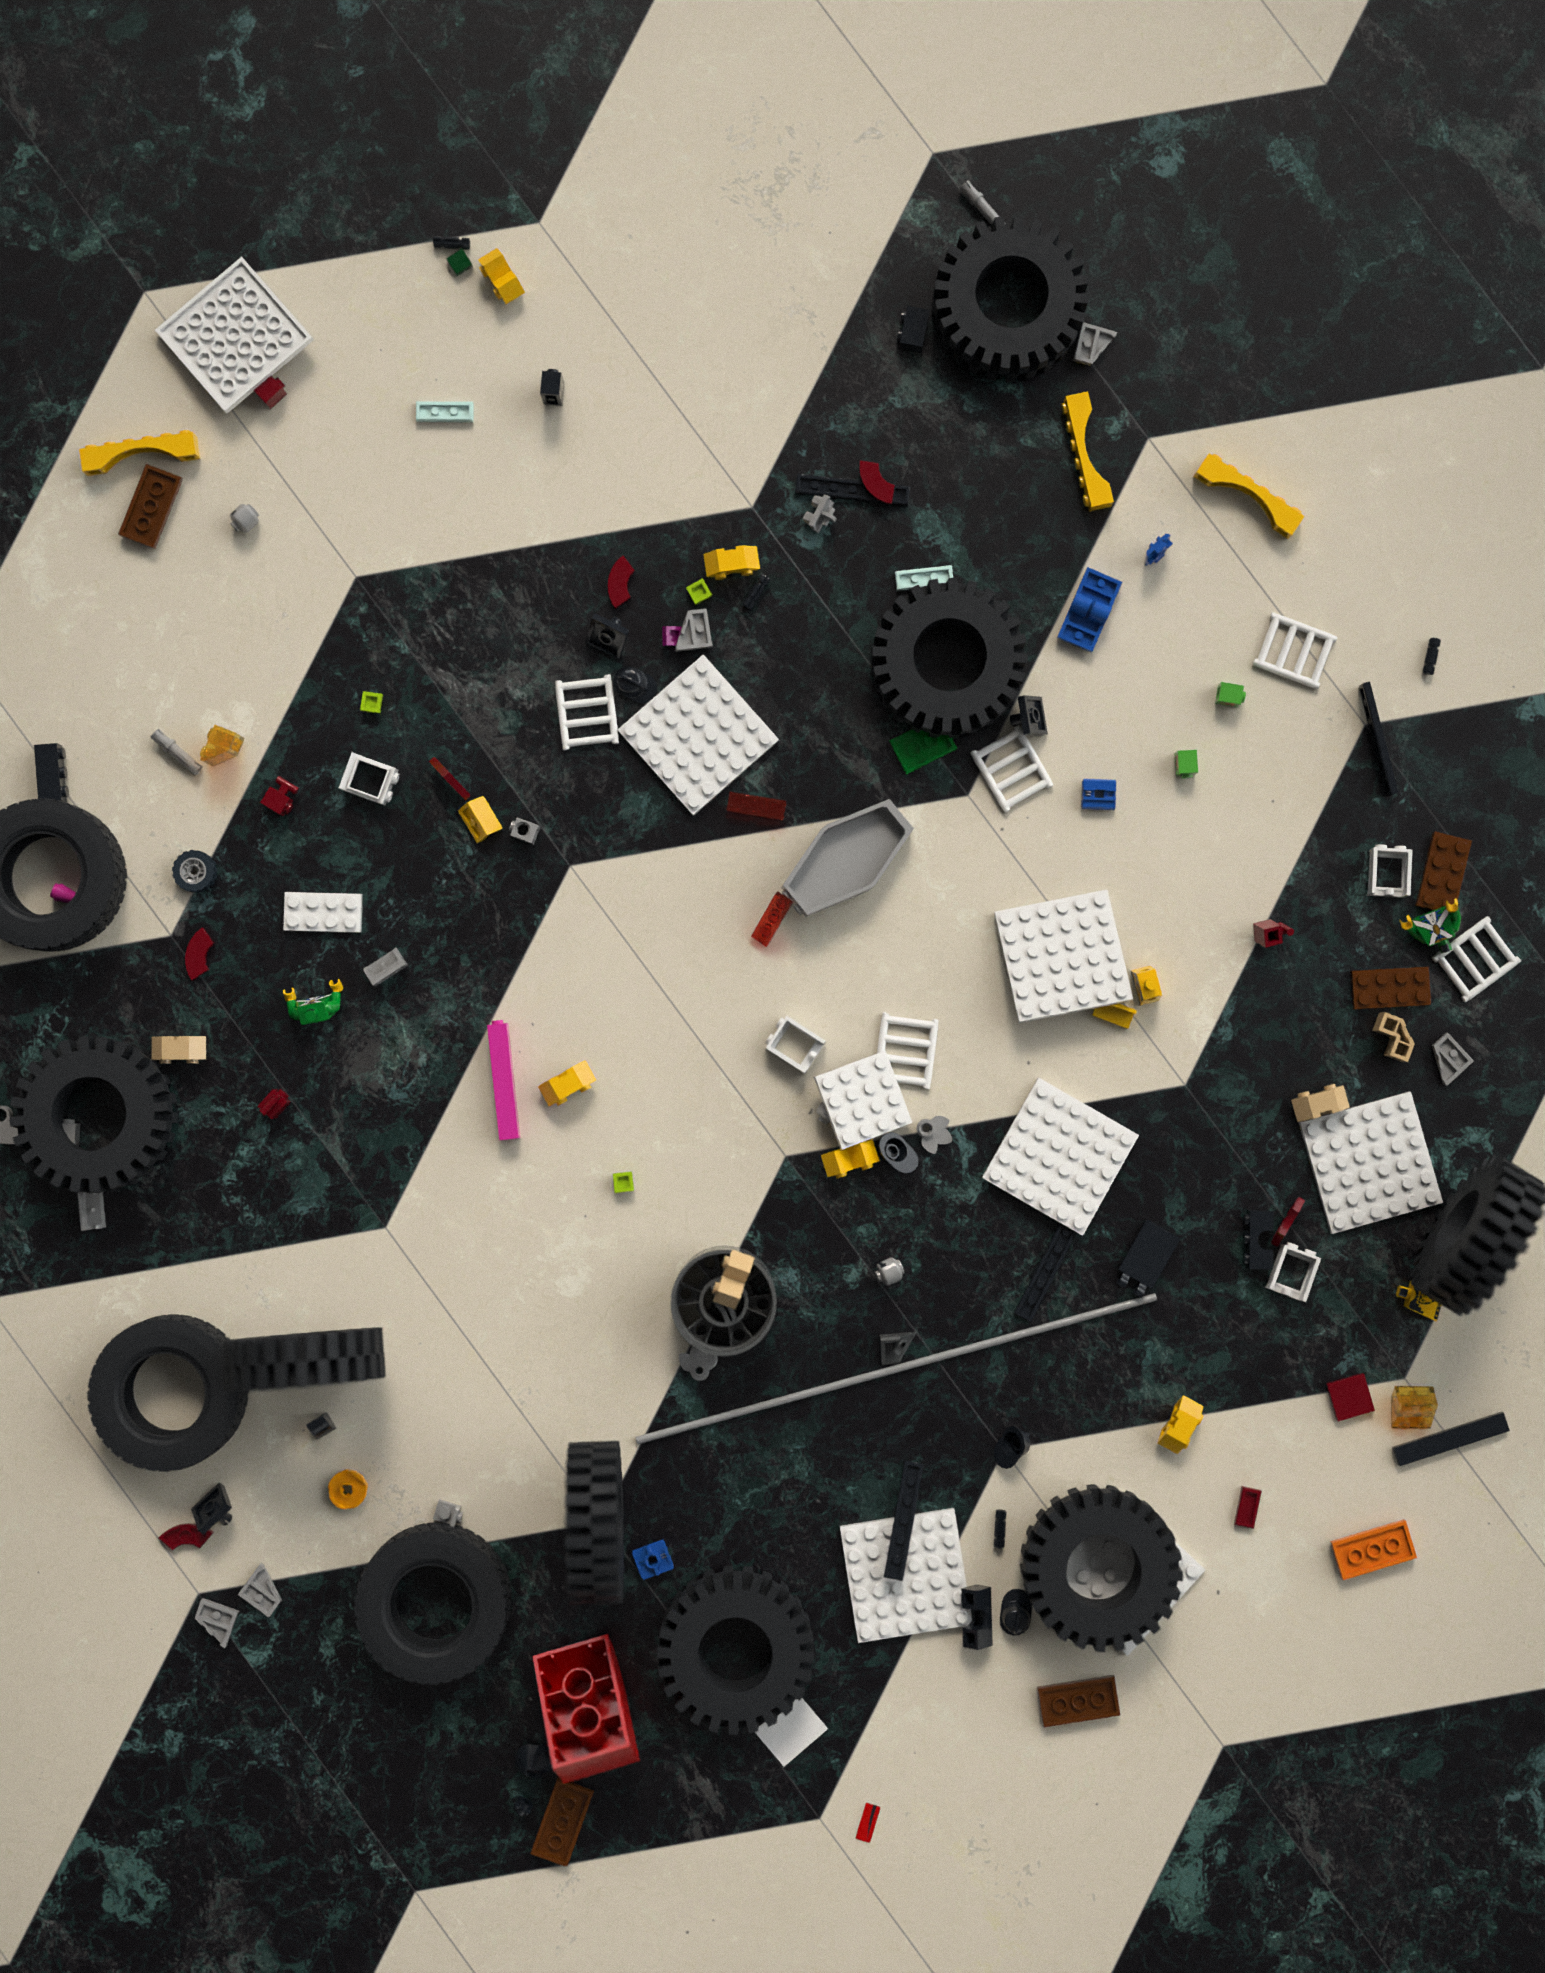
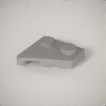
(1091, 343)
(694, 631)
(1450, 1058)
(261, 1591)
(217, 1619)

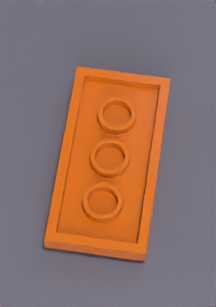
(1373, 1549)

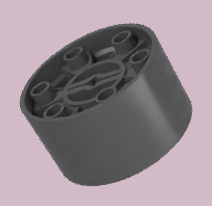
(731, 1322)

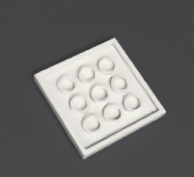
(863, 1100)

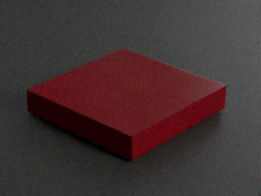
(1350, 1397)

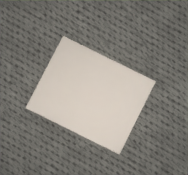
(792, 1732)

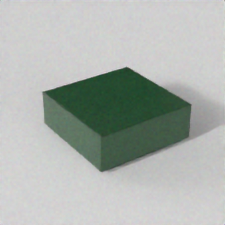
(459, 262)

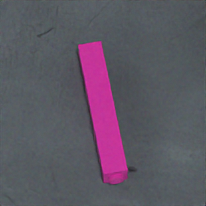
(503, 1080)

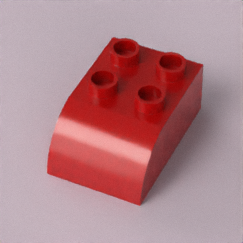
(585, 1709)

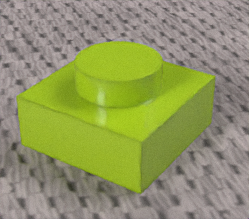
(699, 591)
(371, 702)
(623, 1182)

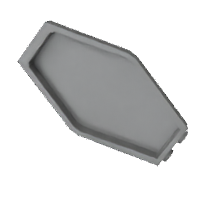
(847, 858)

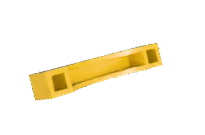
(101, 459)
(1096, 489)
(1281, 516)

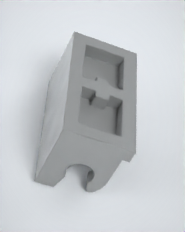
(385, 967)
(91, 1210)

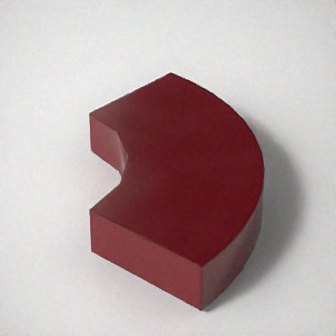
(874, 483)
(618, 582)
(196, 954)
(1288, 1220)
(184, 1534)

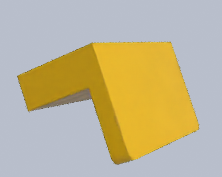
(479, 818)
(1115, 1014)

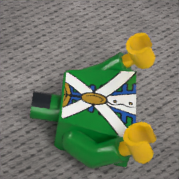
(1435, 926)
(315, 1008)

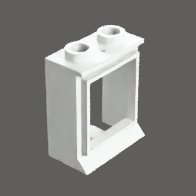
(385, 792)
(1396, 852)
(782, 1026)
(1309, 1256)

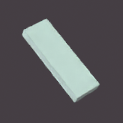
(444, 411)
(909, 578)

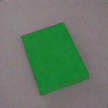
(919, 749)

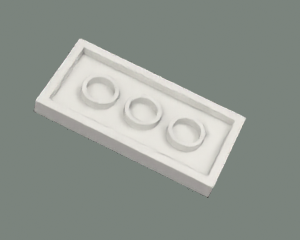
(322, 912)

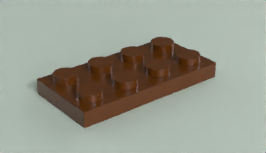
(150, 506)
(1443, 871)
(1390, 987)
(1078, 1701)
(562, 1822)

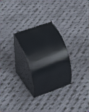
(321, 1426)

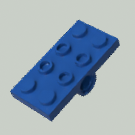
(1089, 609)

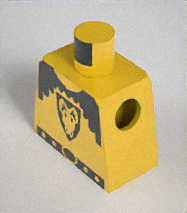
(1146, 985)
(1419, 1302)

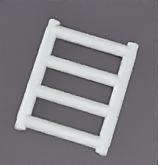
(1293, 627)
(565, 724)
(987, 771)
(1497, 972)
(930, 1044)

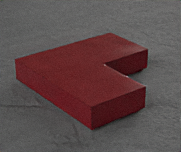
(449, 778)

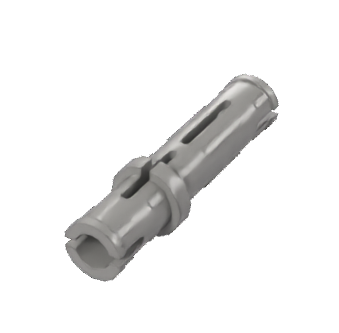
(977, 200)
(170, 746)

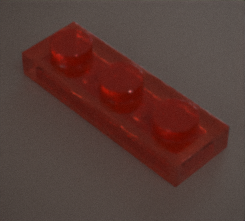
(756, 806)
(772, 919)

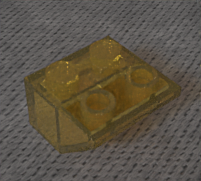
(221, 746)
(1413, 1407)

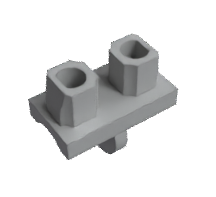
(822, 515)

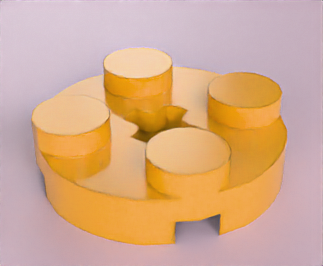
(348, 1500)

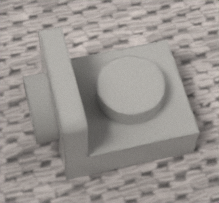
(448, 1513)

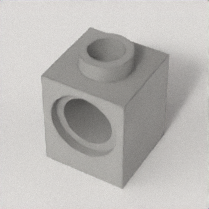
(533, 830)

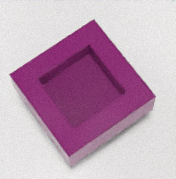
(670, 635)

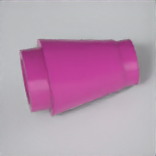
(62, 893)

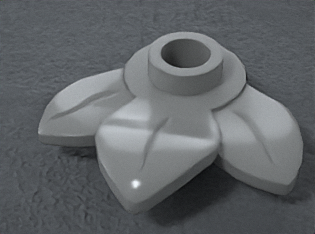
(936, 1135)
(697, 1359)

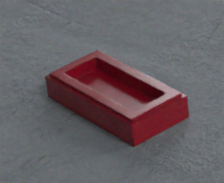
(1247, 1507)

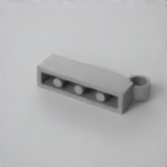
(7, 1133)

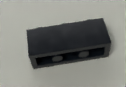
(51, 772)

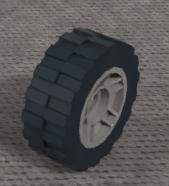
(185, 865)

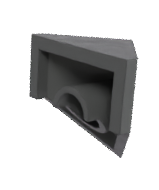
(894, 1346)

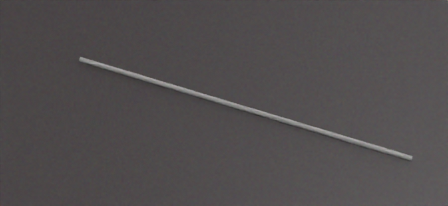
(896, 1368)

